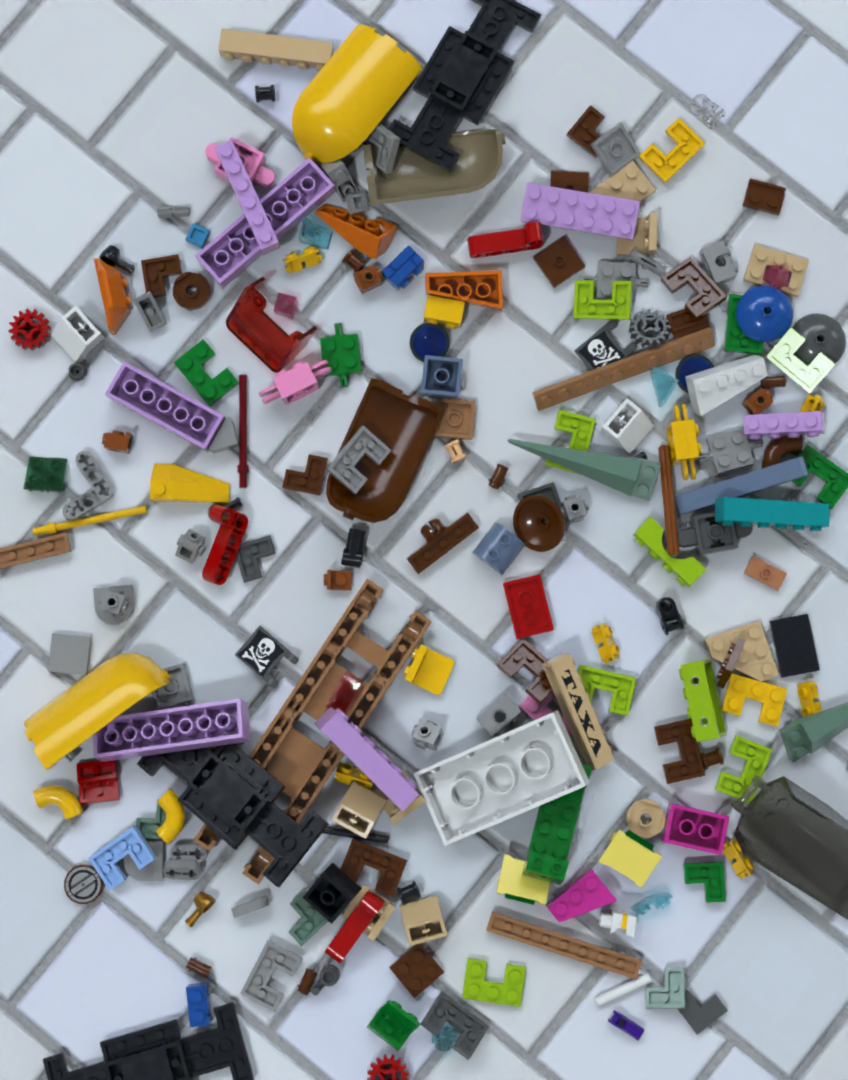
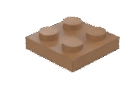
(456, 420)

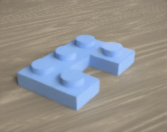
(129, 843)

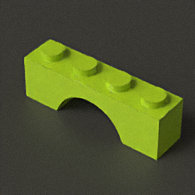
(650, 536)

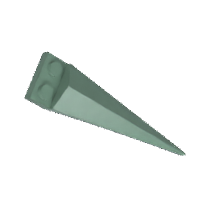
(623, 473)
(813, 731)

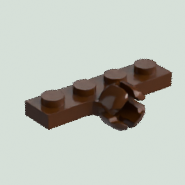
(440, 540)

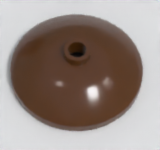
(530, 523)

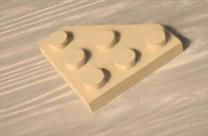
(755, 656)

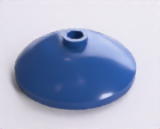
(758, 324)

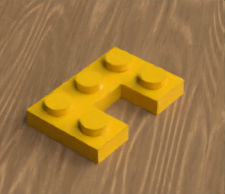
(687, 146)
(770, 696)

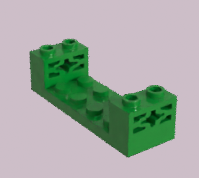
(553, 836)

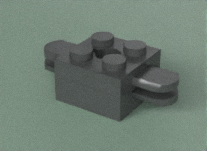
(710, 535)

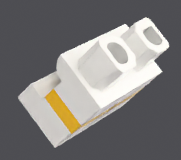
(618, 919)

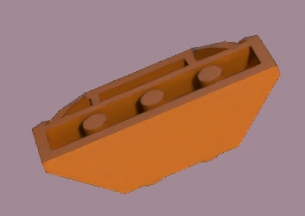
(113, 294)

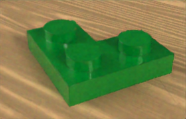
(711, 875)

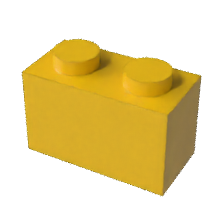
(444, 311)

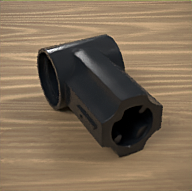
(353, 552)

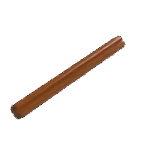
(668, 500)

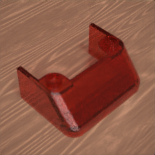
(261, 333)

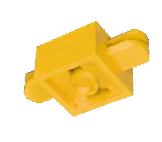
(683, 442)

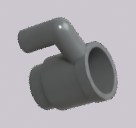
(328, 977)

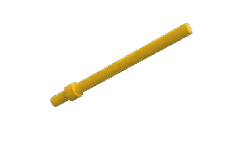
(54, 527)

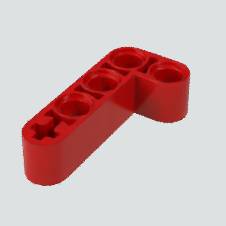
(506, 242)
(225, 544)
(354, 926)

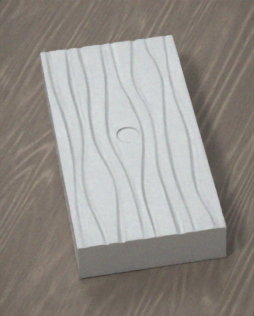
(501, 778)

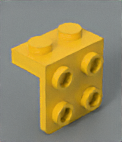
(429, 669)

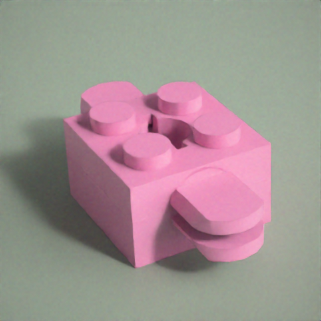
(252, 160)
(295, 382)

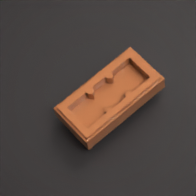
(765, 573)

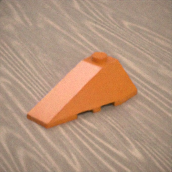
(364, 234)

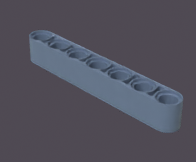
(742, 485)

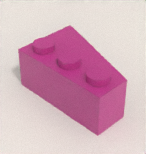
(580, 897)

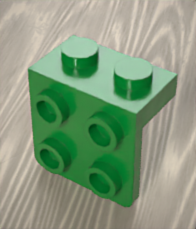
(393, 1024)

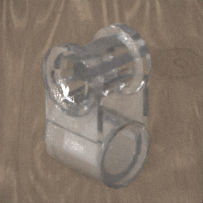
(707, 112)

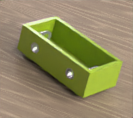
(702, 700)

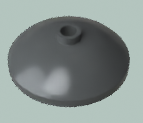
(825, 327)

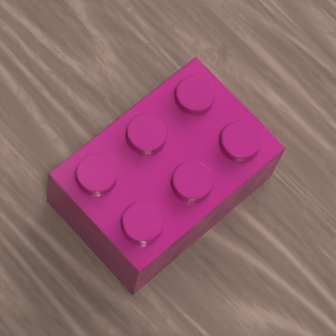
(695, 828)

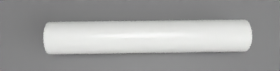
(623, 989)

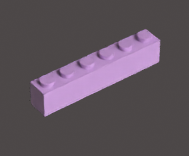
(247, 197)

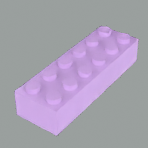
(580, 211)
(165, 406)
(366, 758)

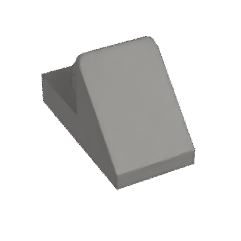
(150, 311)

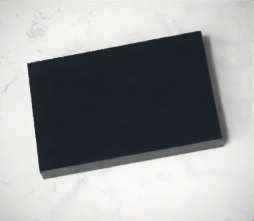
(794, 645)

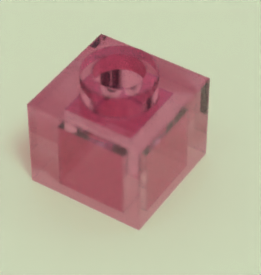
(777, 276)
(287, 311)

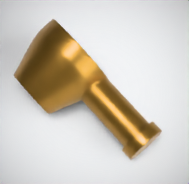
(203, 903)

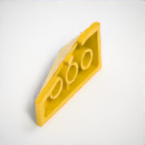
(180, 484)

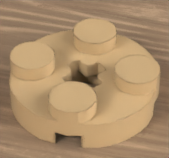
(654, 812)

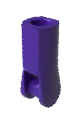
(628, 1026)

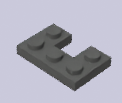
(470, 1026)

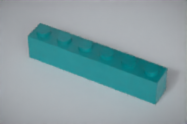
(771, 512)

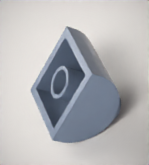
(441, 377)
(499, 548)

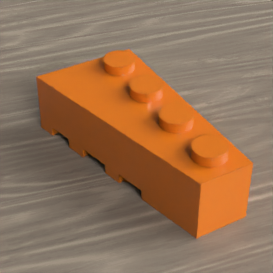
(472, 287)

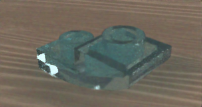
(658, 900)

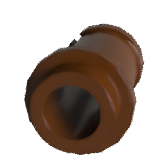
(773, 381)
(498, 476)
(198, 967)
(306, 982)

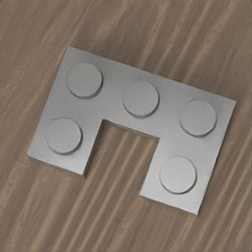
(343, 464)
(256, 986)

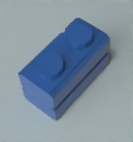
(403, 268)
(198, 1004)

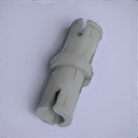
(636, 256)

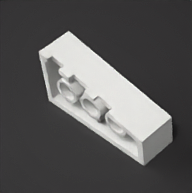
(721, 383)

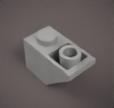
(340, 177)

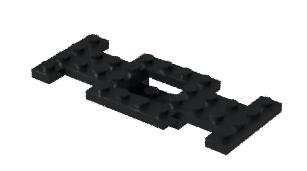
(454, 75)
(236, 808)
(175, 1058)

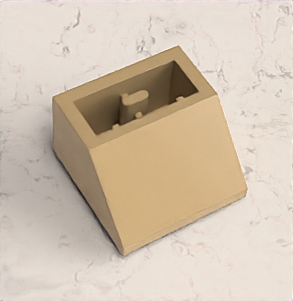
(359, 810)
(423, 920)

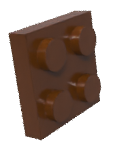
(416, 969)

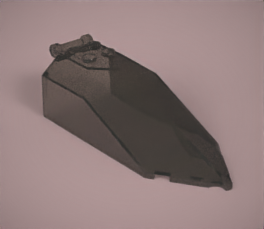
(796, 839)

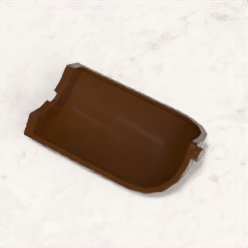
(404, 427)

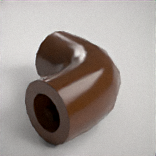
(779, 447)

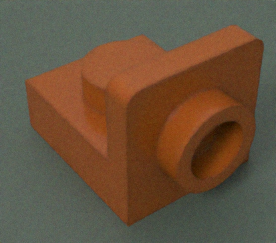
(337, 580)

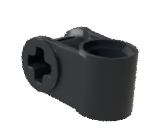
(669, 616)

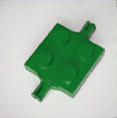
(342, 354)

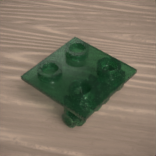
(45, 474)

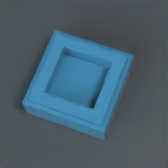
(197, 235)

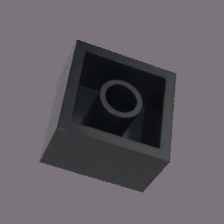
(332, 893)

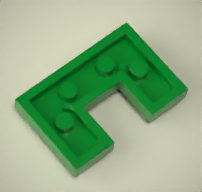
(735, 339)
(209, 389)
(827, 471)

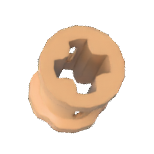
(455, 445)

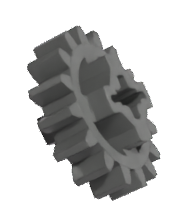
(649, 328)

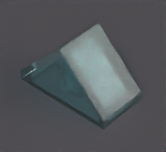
(314, 234)
(663, 384)

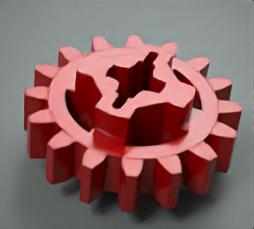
(28, 322)
(381, 1071)

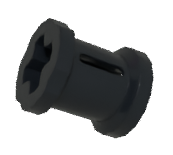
(265, 93)
(408, 892)

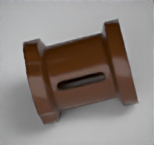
(354, 261)
(712, 758)

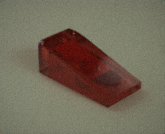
(344, 692)

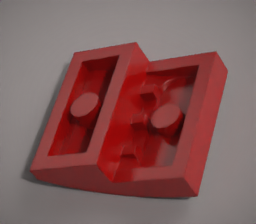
(98, 782)

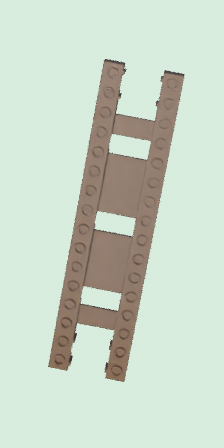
(294, 757)

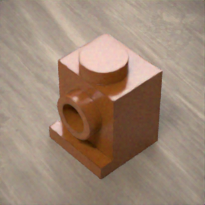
(366, 285)
(752, 405)
(117, 441)

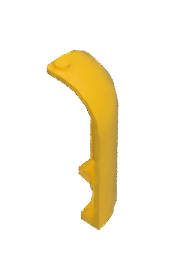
(351, 94)
(92, 704)

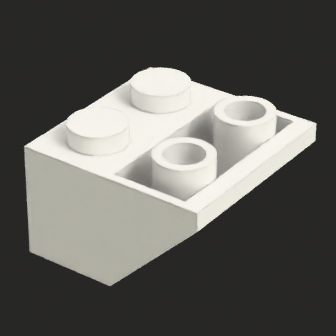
(76, 334)
(627, 426)

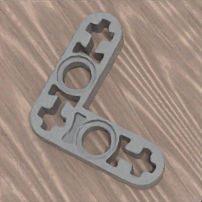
(94, 493)

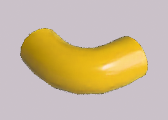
(58, 796)
(174, 817)

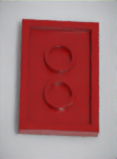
(528, 606)

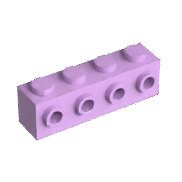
(784, 425)

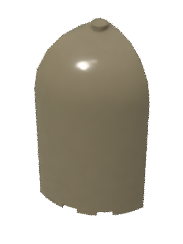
(420, 179)

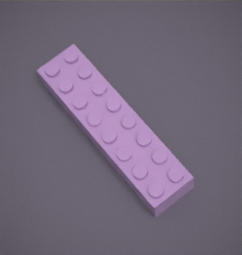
(285, 208)
(173, 730)

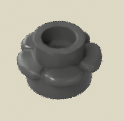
(72, 371)

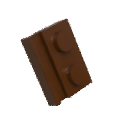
(764, 197)
(683, 323)

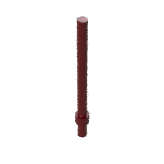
(242, 468)

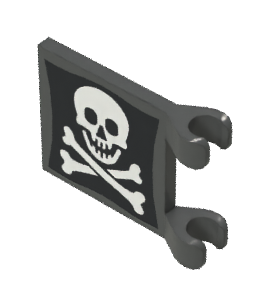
(603, 349)
(263, 653)

